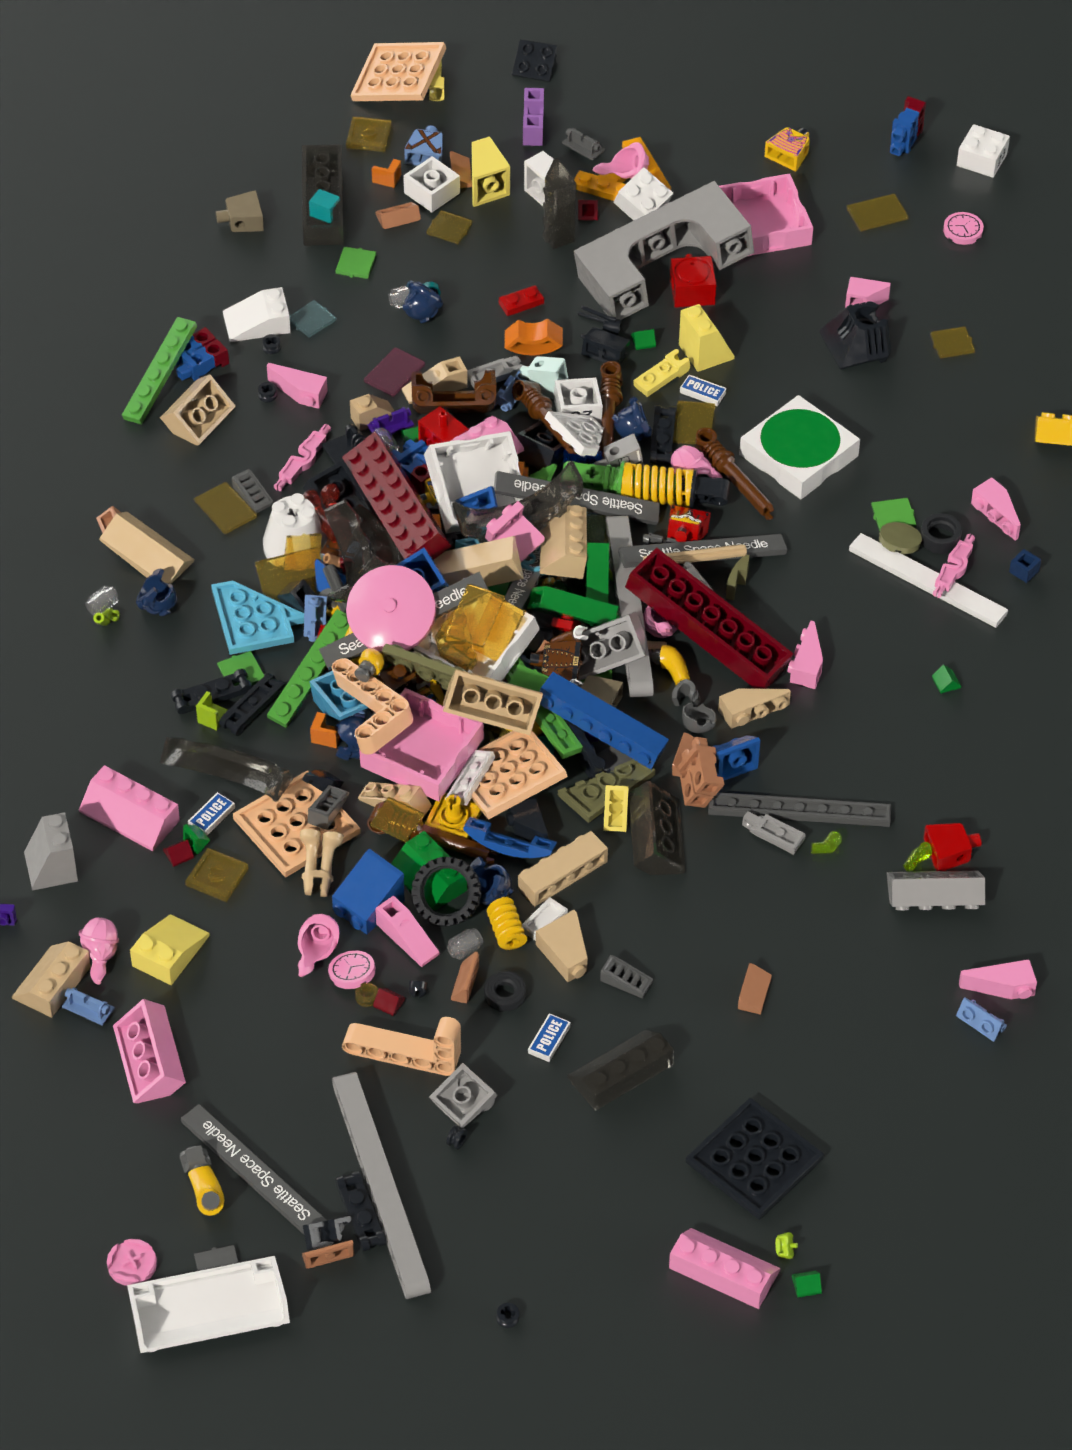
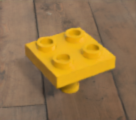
(451, 816)

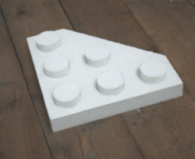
(578, 430)

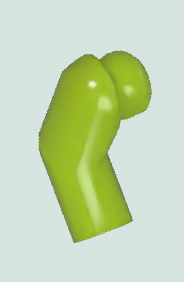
(106, 616)

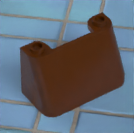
(477, 401)

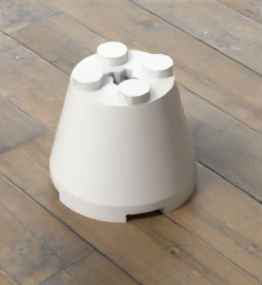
(290, 517)

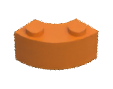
(533, 337)

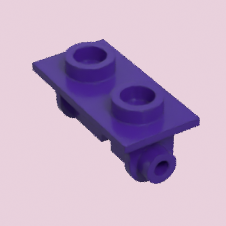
(396, 422)

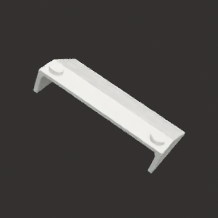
(208, 1304)

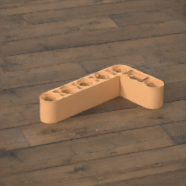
(391, 709)
(428, 1055)

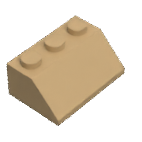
(198, 410)
(55, 972)

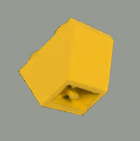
(1053, 429)

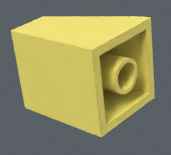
(489, 172)
(701, 339)

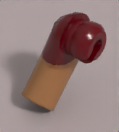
(332, 559)

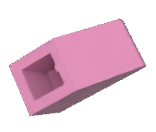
(867, 290)

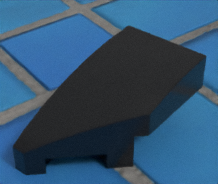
(321, 779)
(324, 1232)

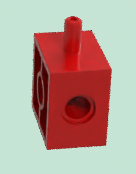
(692, 281)
(439, 427)

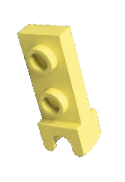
(436, 88)
(662, 373)

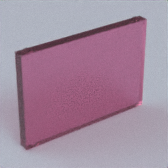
(394, 371)

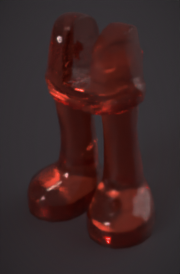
(329, 497)

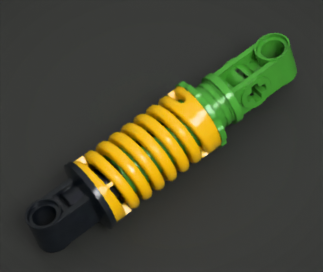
(653, 485)

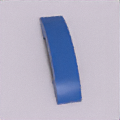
(480, 832)

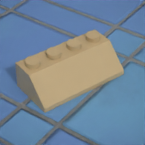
(565, 544)
(492, 701)

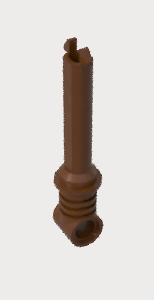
(611, 397)
(538, 406)
(724, 462)
(445, 840)

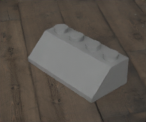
(612, 645)
(936, 889)

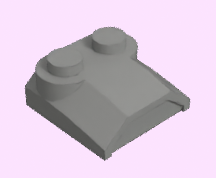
(463, 1096)

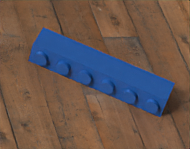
(602, 720)

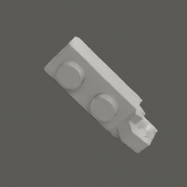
(774, 831)

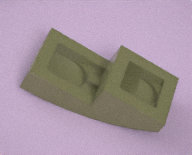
(737, 576)

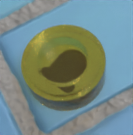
(366, 994)

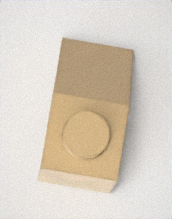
(366, 408)

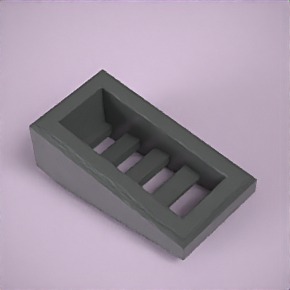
(245, 480)
(325, 808)
(614, 980)

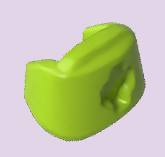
(785, 1245)

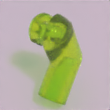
(829, 845)
(918, 855)

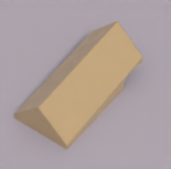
(144, 548)
(494, 559)

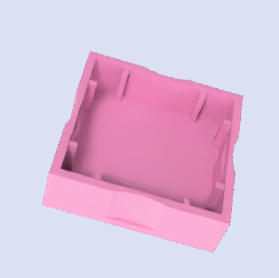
(773, 212)
(429, 750)

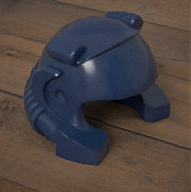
(421, 302)
(632, 421)
(156, 595)
(346, 731)
(494, 881)

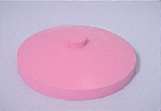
(391, 608)

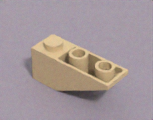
(446, 376)
(749, 704)
(407, 794)

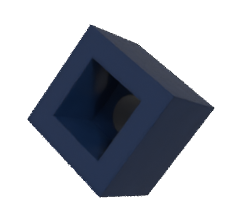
(1025, 565)

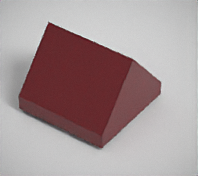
(587, 209)
(179, 852)
(388, 1001)

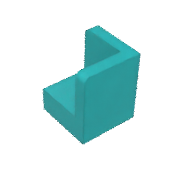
(322, 205)

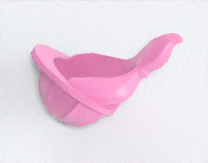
(625, 162)
(691, 458)
(657, 625)
(101, 941)
(316, 941)

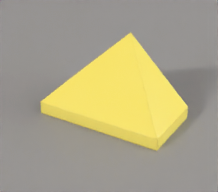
(616, 808)

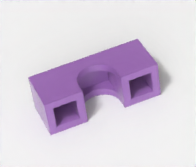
(533, 116)

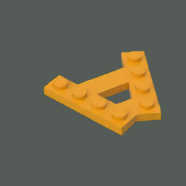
(609, 185)

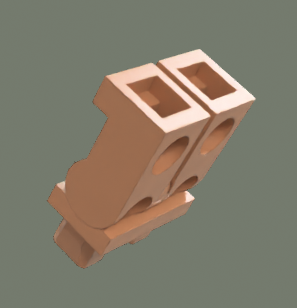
(699, 774)

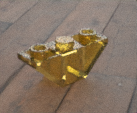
(454, 650)

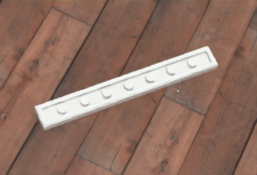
(925, 579)

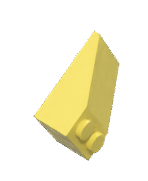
(167, 948)

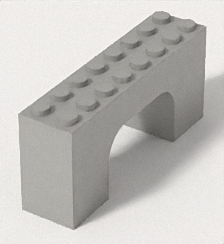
(697, 219)

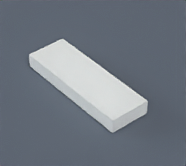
(471, 775)

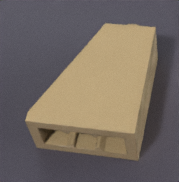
(564, 946)

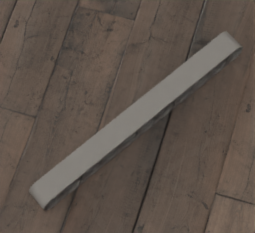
(619, 535)
(381, 1186)

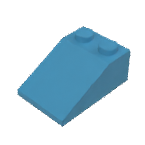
(333, 699)

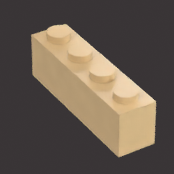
(562, 868)

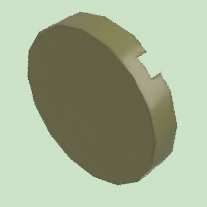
(900, 537)

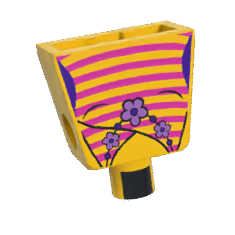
(788, 147)

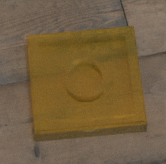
(368, 134)
(216, 874)

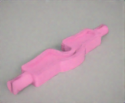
(308, 450)
(957, 566)

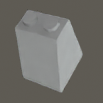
(51, 854)

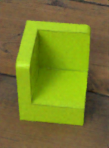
(209, 713)

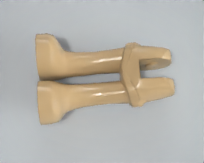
(330, 842)

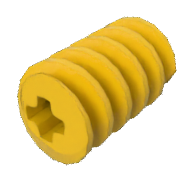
(506, 924)

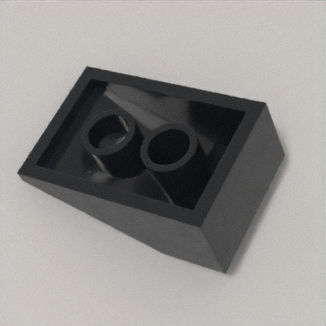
(540, 447)
(347, 484)

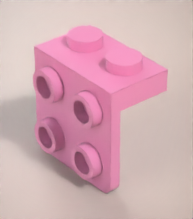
(515, 524)

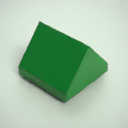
(644, 339)
(411, 433)
(945, 679)
(195, 837)
(807, 1283)

